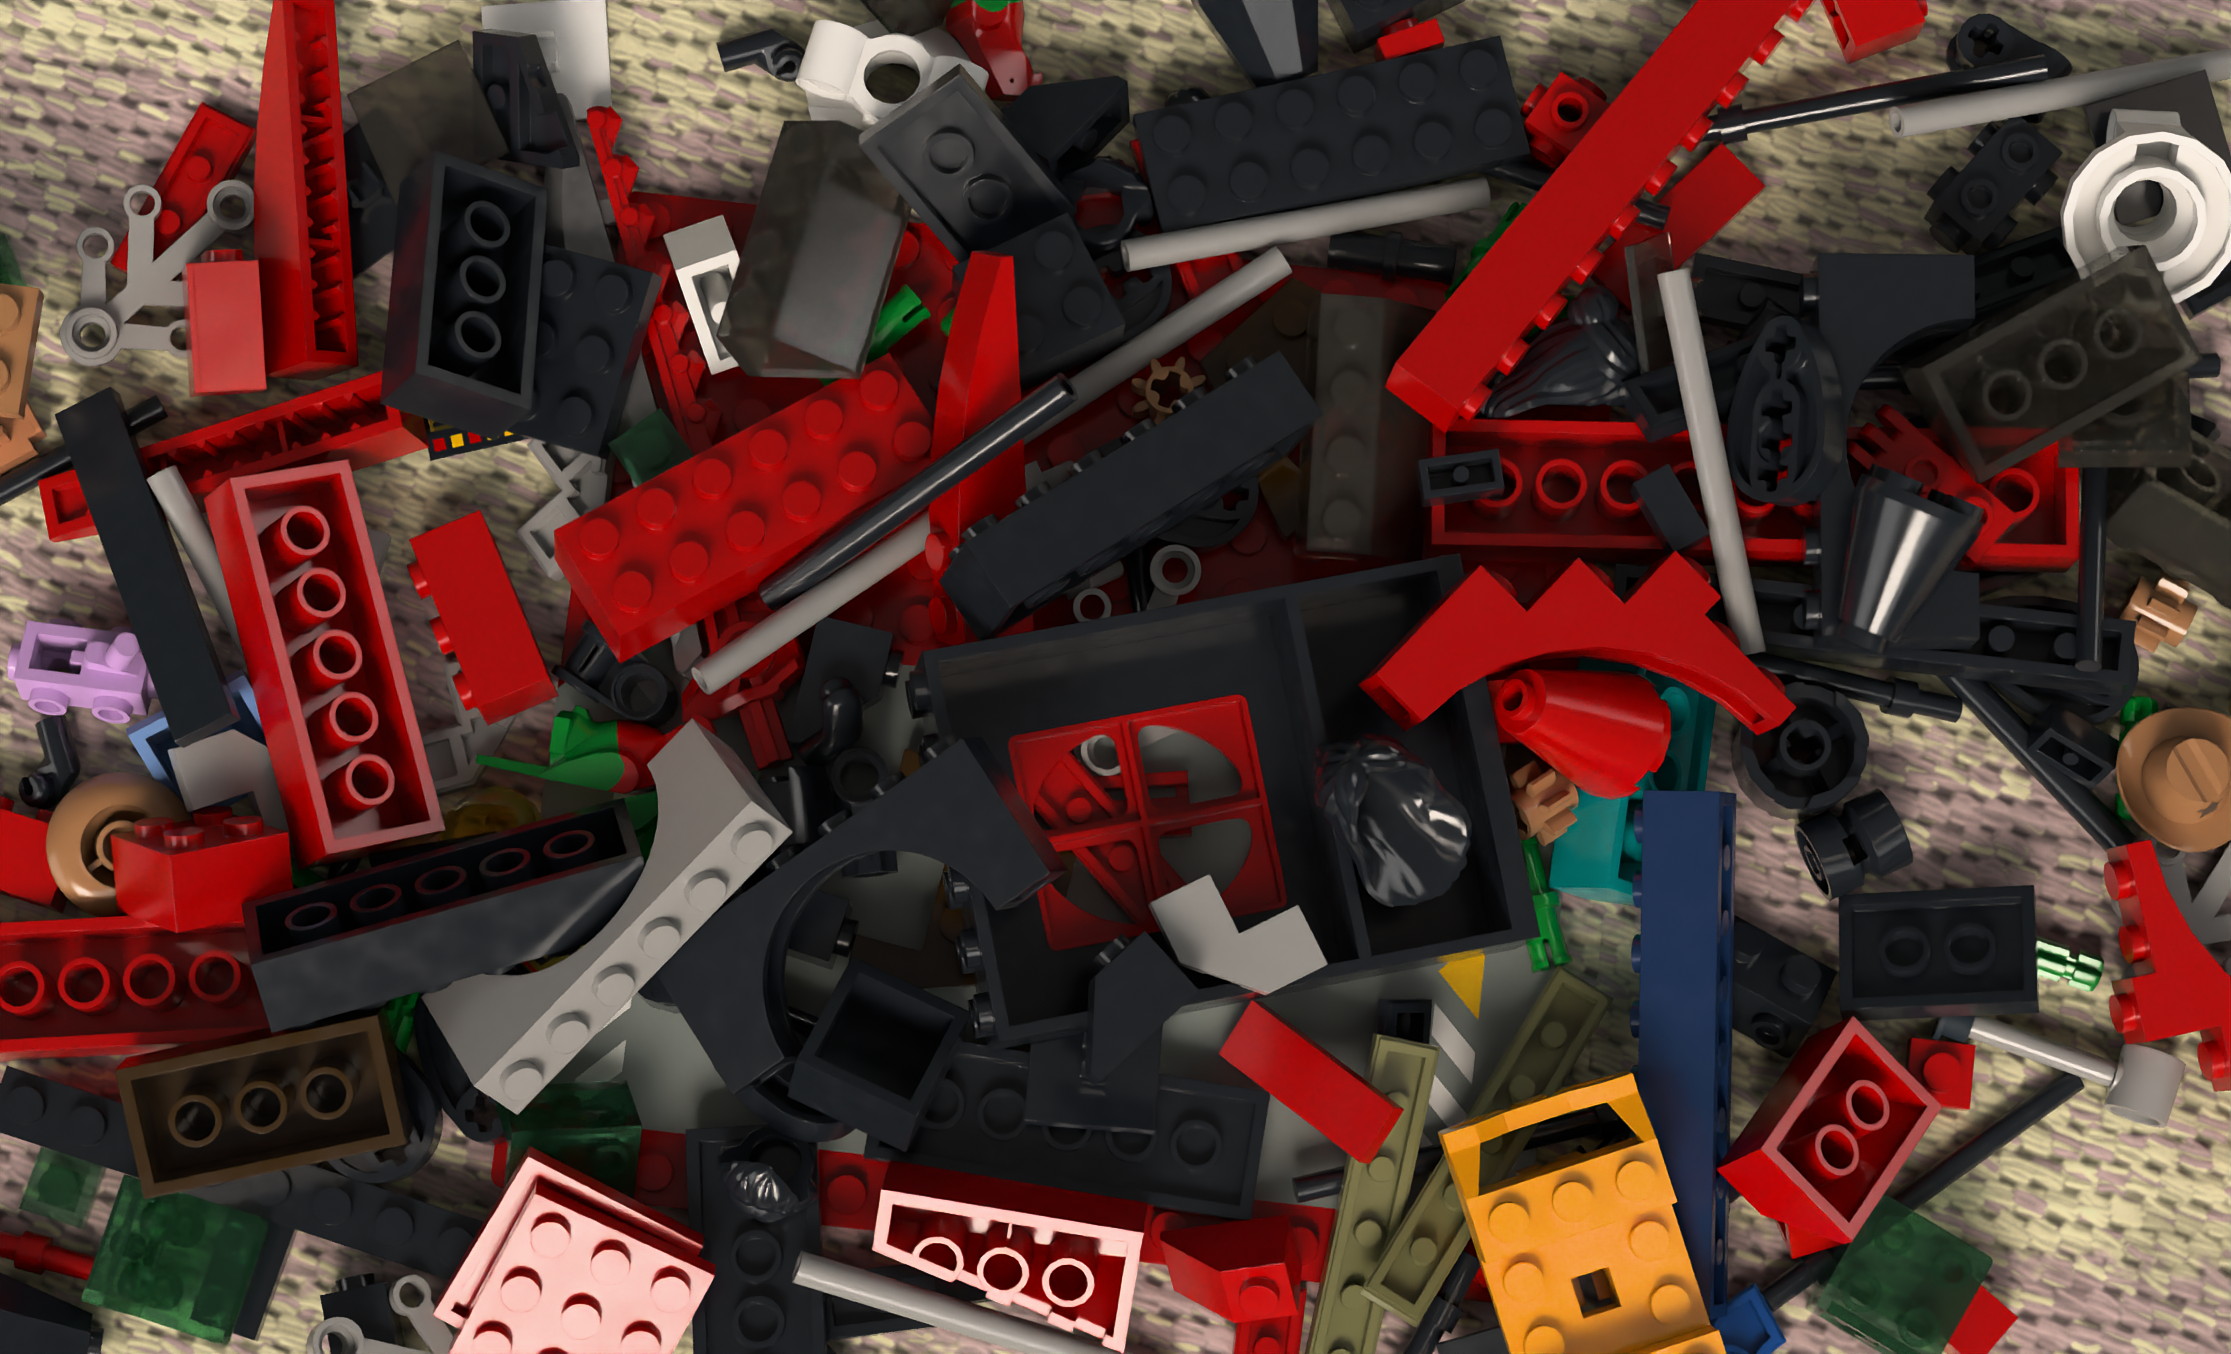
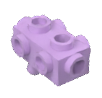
(104, 666)

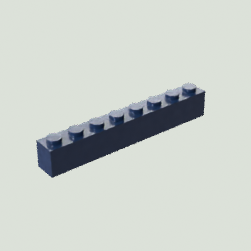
(1688, 1010)

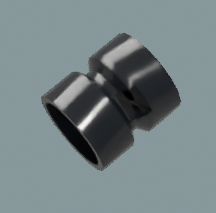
(1873, 835)

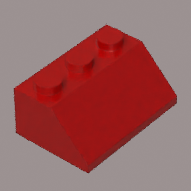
(1830, 1134)

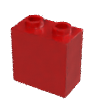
(223, 325)

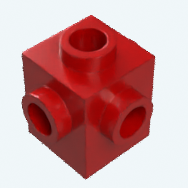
(1549, 135)

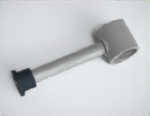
(2139, 1083)

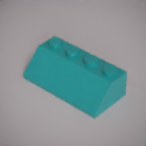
(1600, 849)

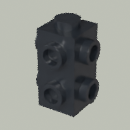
(1978, 201)

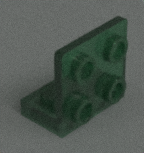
(582, 1126)
(176, 1261)
(1901, 1283)

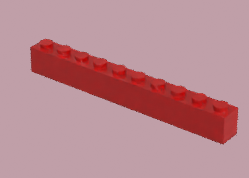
(1584, 204)

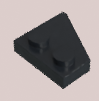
(523, 99)

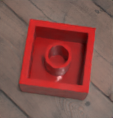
(198, 868)

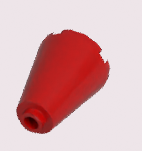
(1588, 725)

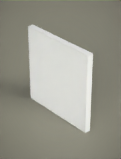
(572, 43)

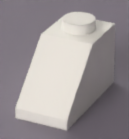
(706, 269)

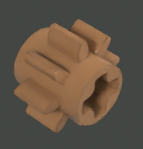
(1158, 385)
(2158, 611)
(1542, 802)

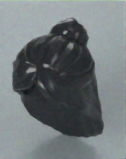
(1571, 361)
(1391, 817)

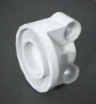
(843, 58)
(2194, 225)

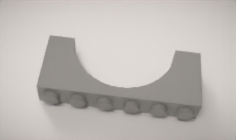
(706, 844)

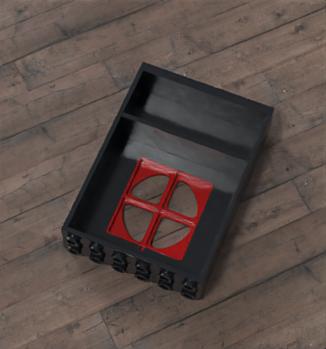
(1263, 686)

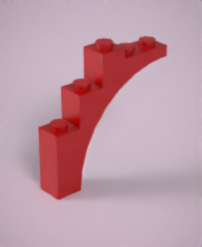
(1577, 615)
(2175, 979)

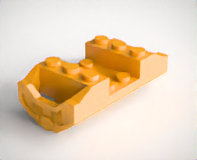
(1580, 1217)

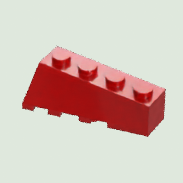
(1018, 1242)

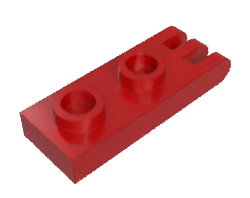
(1919, 458)

